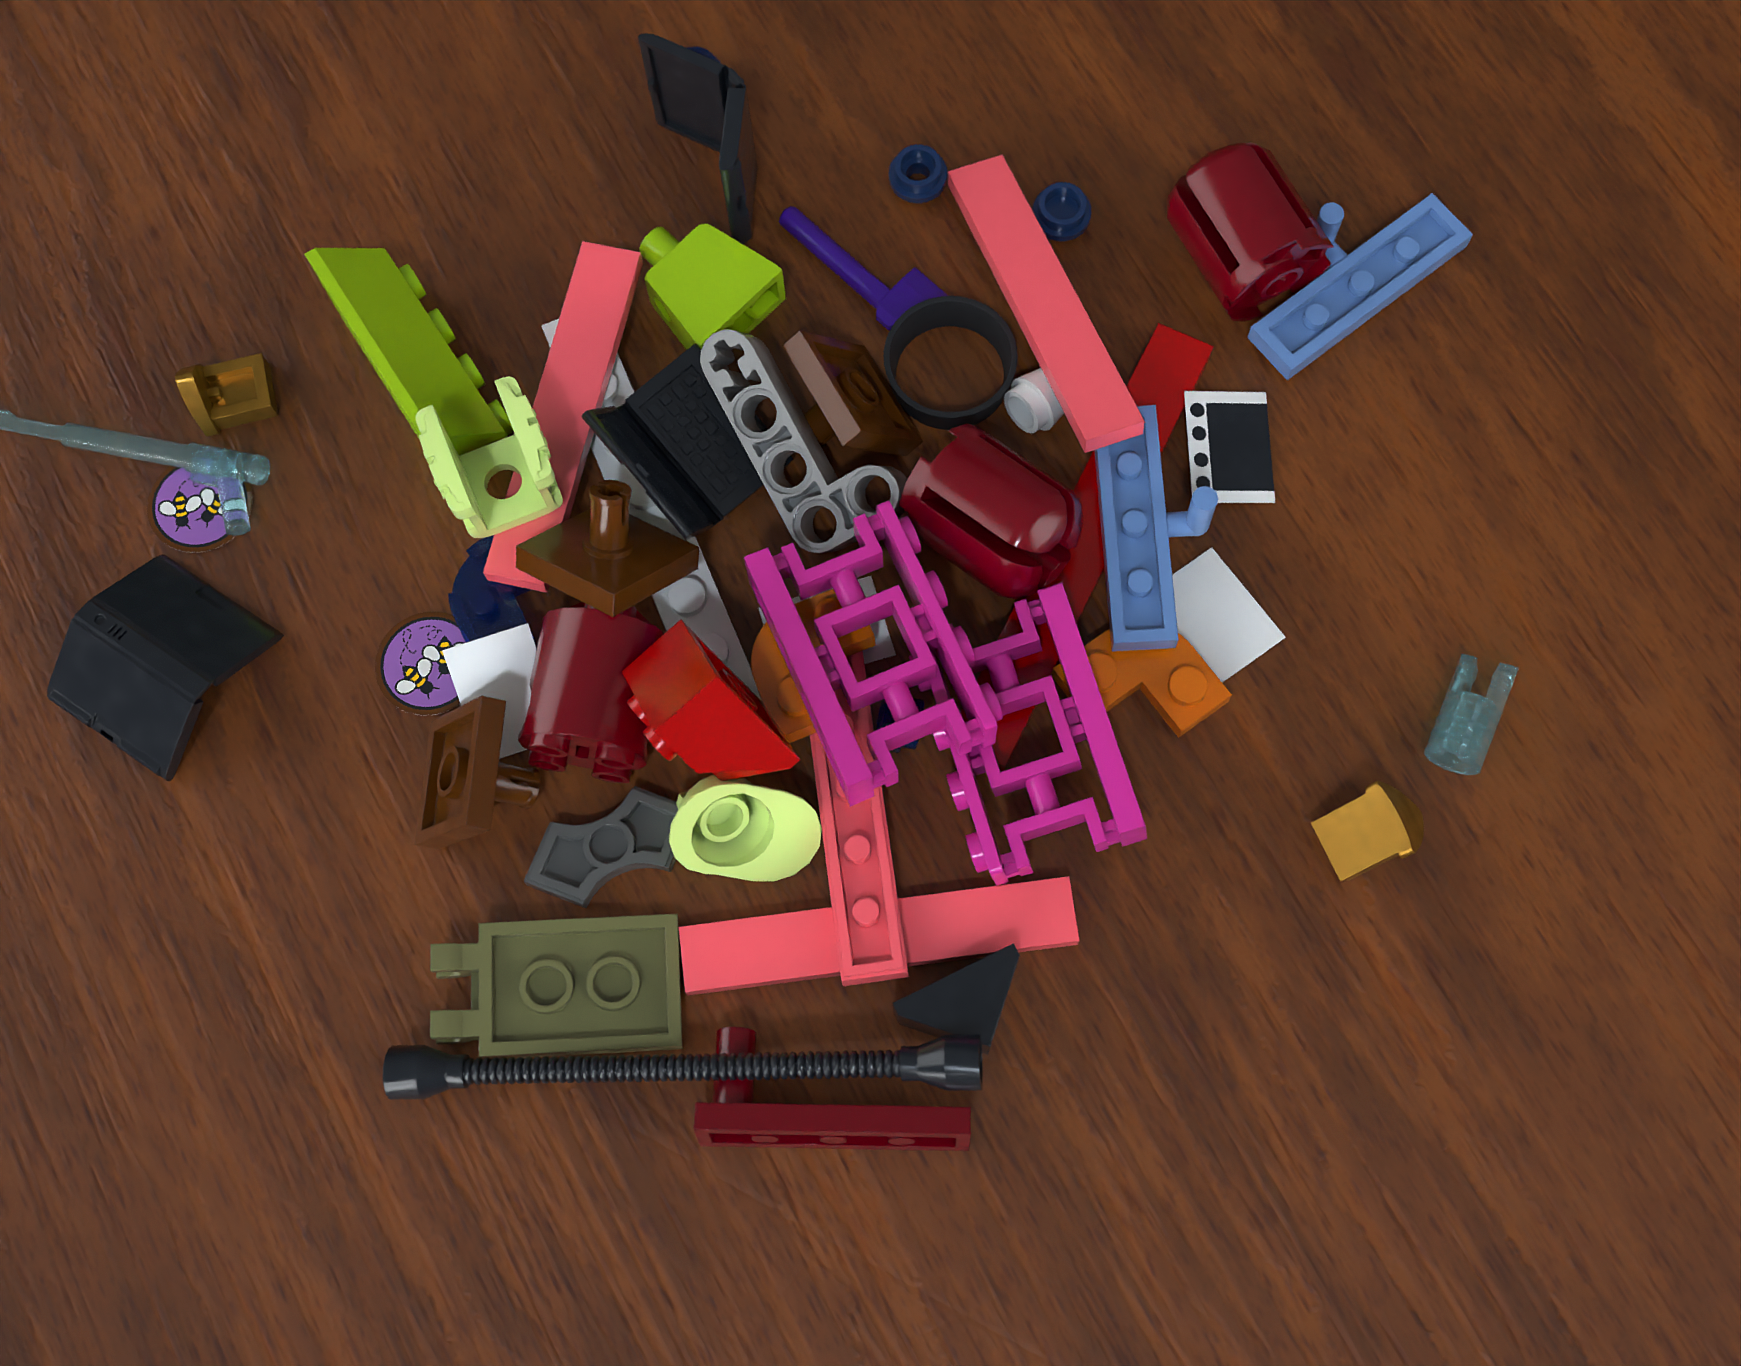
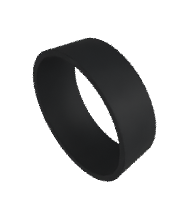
(954, 312)

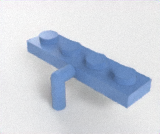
(1357, 283)
(1137, 538)

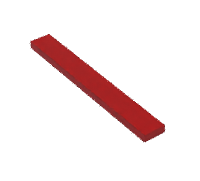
(1165, 370)

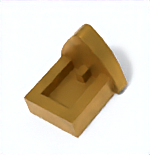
(228, 392)
(1370, 830)

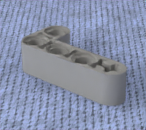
(787, 436)

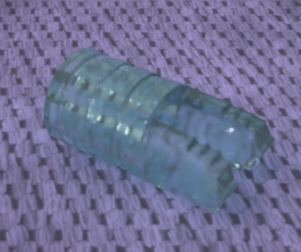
(1468, 719)

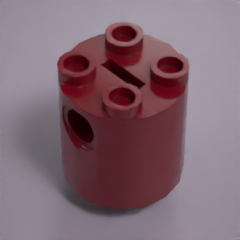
(581, 695)

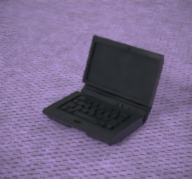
(711, 108)
(680, 446)
(147, 656)

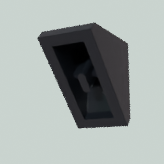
(963, 1001)

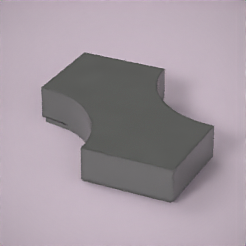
(583, 858)

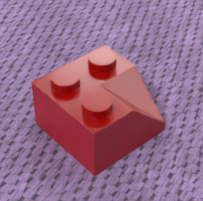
(703, 710)

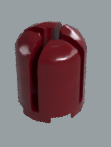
(1246, 228)
(993, 513)

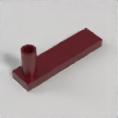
(739, 1122)

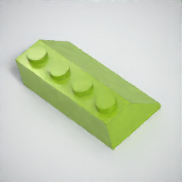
(408, 344)

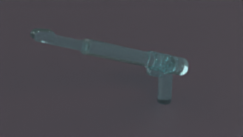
(207, 464)

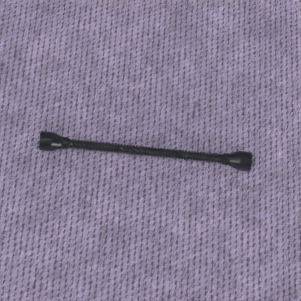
(422, 1071)

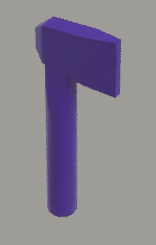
(888, 303)

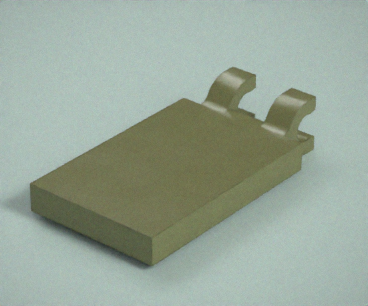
(565, 987)

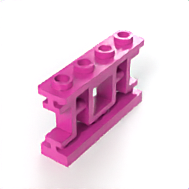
(825, 668)
(1074, 720)

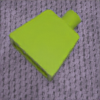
(709, 283)

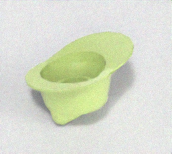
(743, 830)

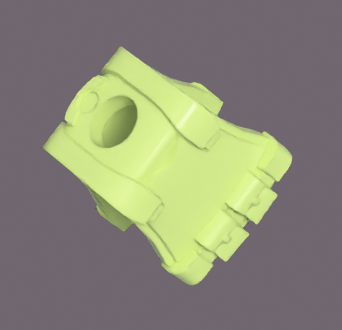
(466, 477)

